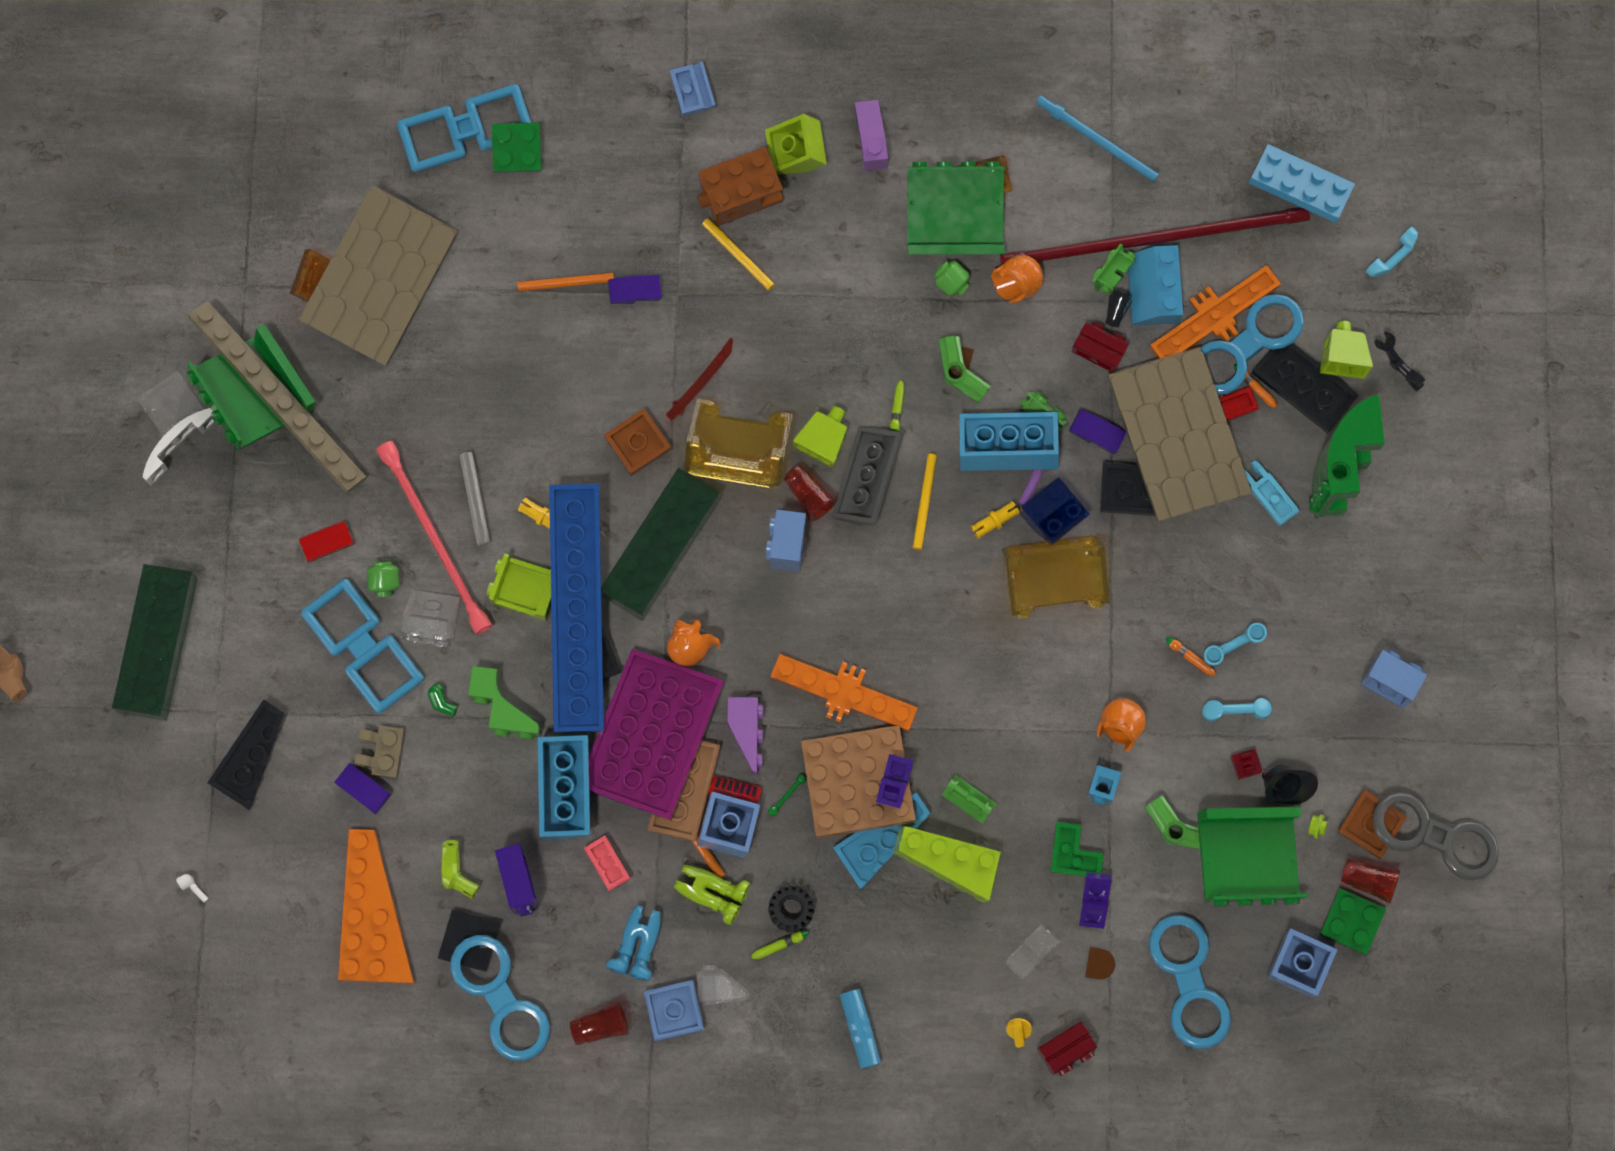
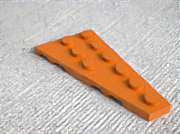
(370, 931)

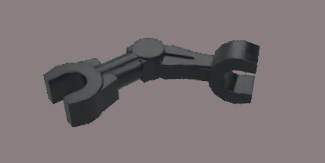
(1412, 377)

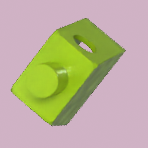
(1346, 353)
(823, 436)

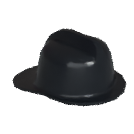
(1289, 785)

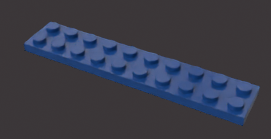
(576, 608)

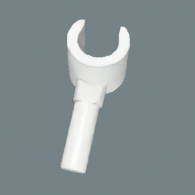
(186, 881)

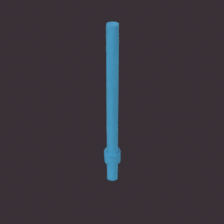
(1059, 113)

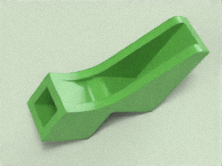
(504, 717)

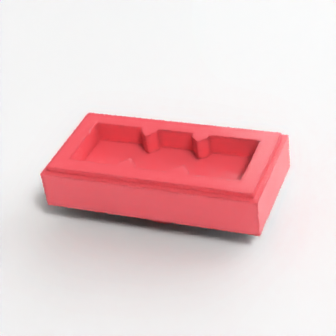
(607, 863)

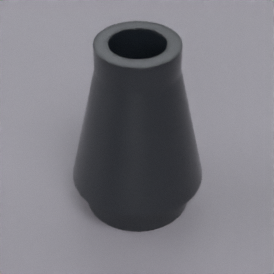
(1117, 307)

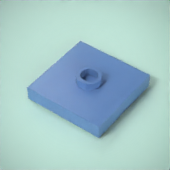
(673, 1010)

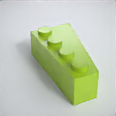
(951, 860)

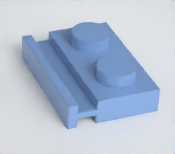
(692, 89)

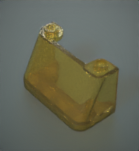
(737, 447)
(1055, 574)

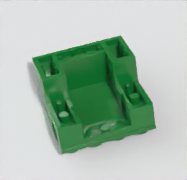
(1345, 453)

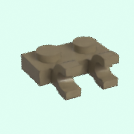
(387, 751)

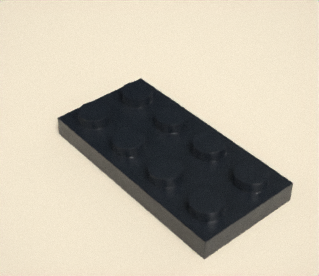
(1300, 383)

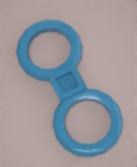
(1252, 342)
(1189, 982)
(500, 998)

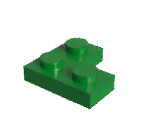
(1066, 855)

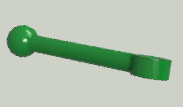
(773, 810)

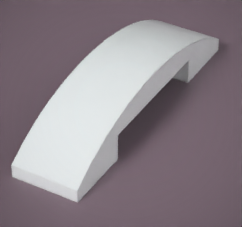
(155, 467)

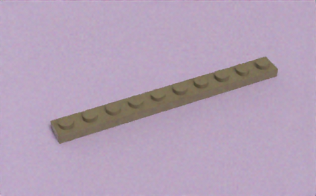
(277, 397)

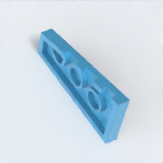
(869, 850)

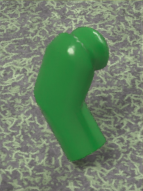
(438, 702)

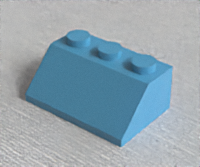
(1156, 286)

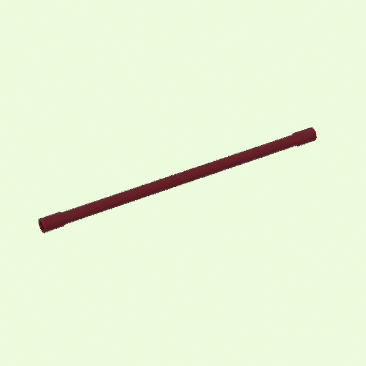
(1287, 217)

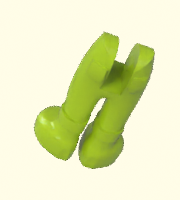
(707, 879)

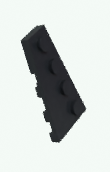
(247, 758)

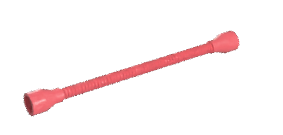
(477, 618)

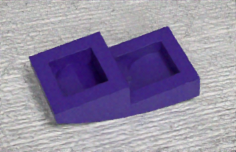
(634, 288)
(1096, 430)
(895, 781)
(362, 788)
(1095, 900)

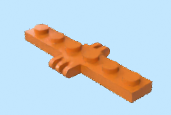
(1216, 314)
(844, 692)

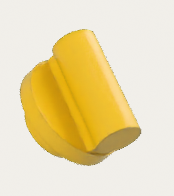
(1019, 1030)

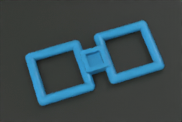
(460, 127)
(362, 646)

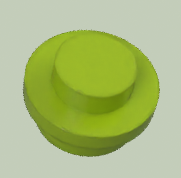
(1318, 826)

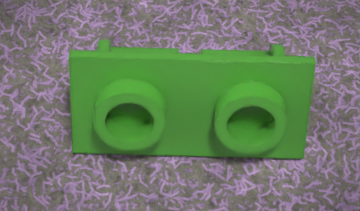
(1106, 277)
(1038, 403)
(968, 799)

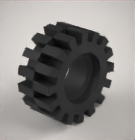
(802, 919)

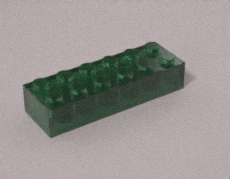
(660, 544)
(154, 642)

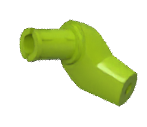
(450, 870)

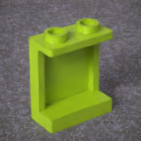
(521, 587)

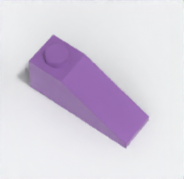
(871, 135)

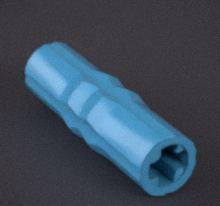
(860, 1029)

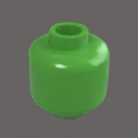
(951, 278)
(383, 578)

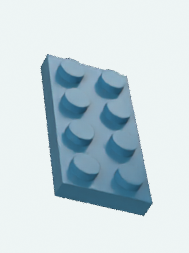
(1302, 183)

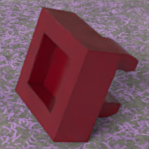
(1246, 764)

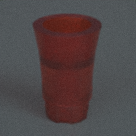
(809, 493)
(1371, 879)
(600, 1025)

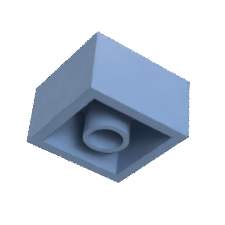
(788, 540)
(1394, 678)
(728, 825)
(1302, 963)

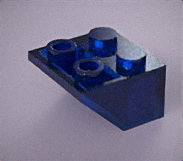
(1053, 511)

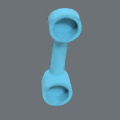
(1380, 268)
(1253, 633)
(1214, 709)

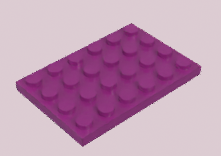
(652, 734)

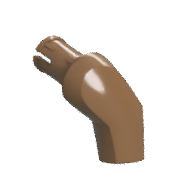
(11, 675)

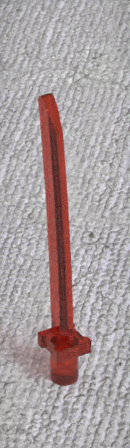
(679, 406)

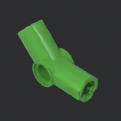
(952, 359)
(1164, 818)

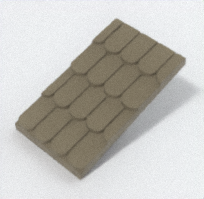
(378, 275)
(1179, 433)

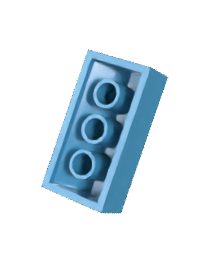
(1009, 441)
(563, 787)

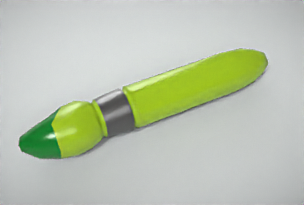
(897, 406)
(778, 945)

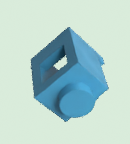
(1107, 777)

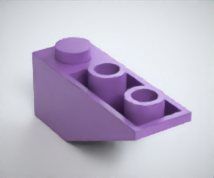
(743, 724)

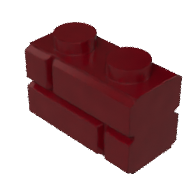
(1100, 346)
(1067, 1049)

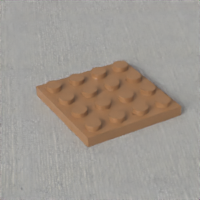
(846, 780)

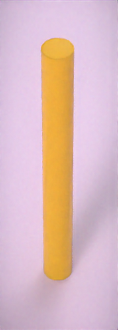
(738, 254)
(924, 501)

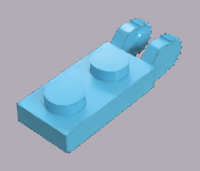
(1271, 495)

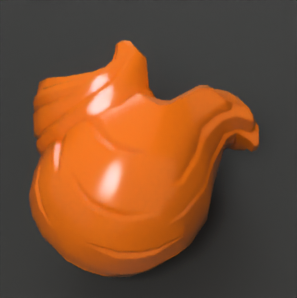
(1018, 278)
(686, 644)
(1122, 721)

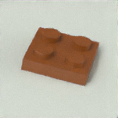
(637, 442)
(1359, 825)

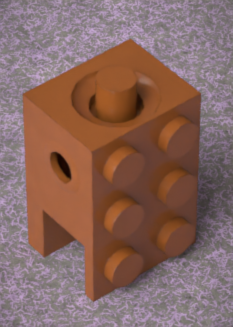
(740, 186)

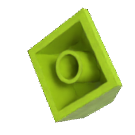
(796, 145)

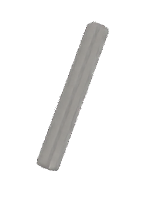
(474, 499)

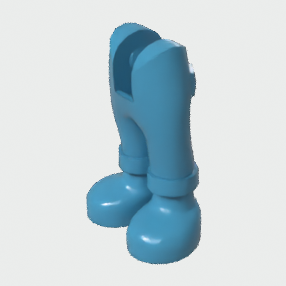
(631, 933)

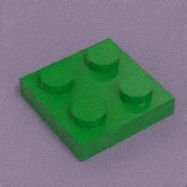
(516, 147)
(1352, 921)

